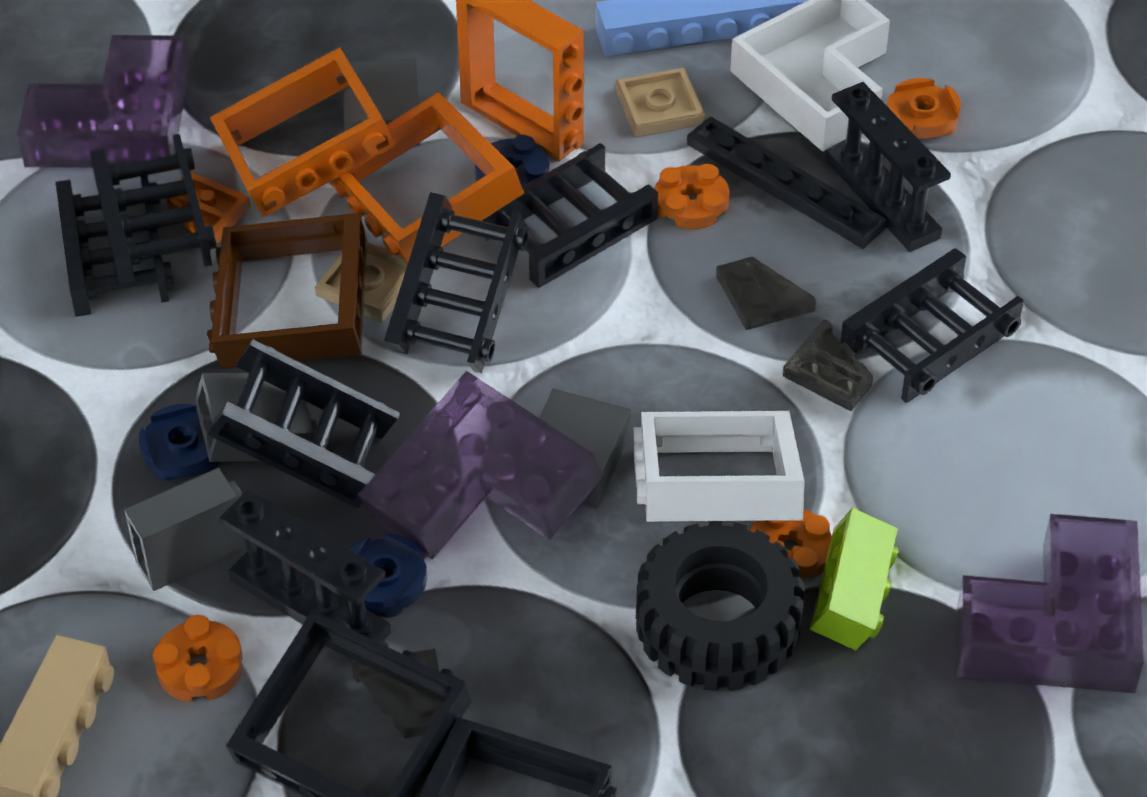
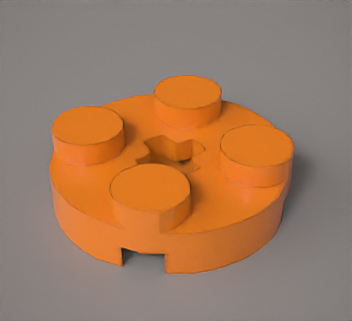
(941, 107)
(702, 180)
(810, 533)
(196, 638)

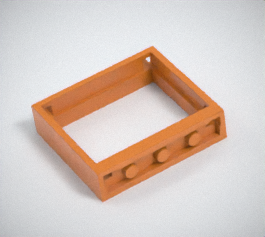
(286, 99)
(554, 134)
(475, 202)

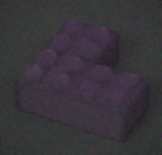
(125, 115)
(476, 449)
(1071, 628)

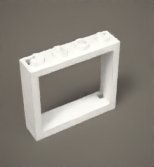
(718, 496)

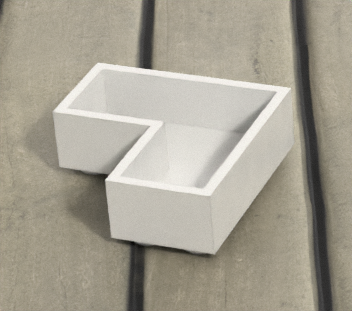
(809, 56)

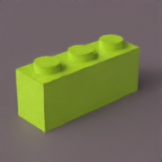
(855, 579)

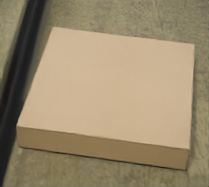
(659, 102)
(382, 282)

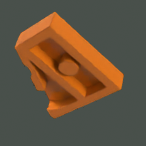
(218, 205)

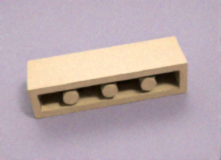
(53, 717)

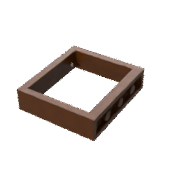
(288, 239)

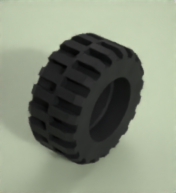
(719, 650)

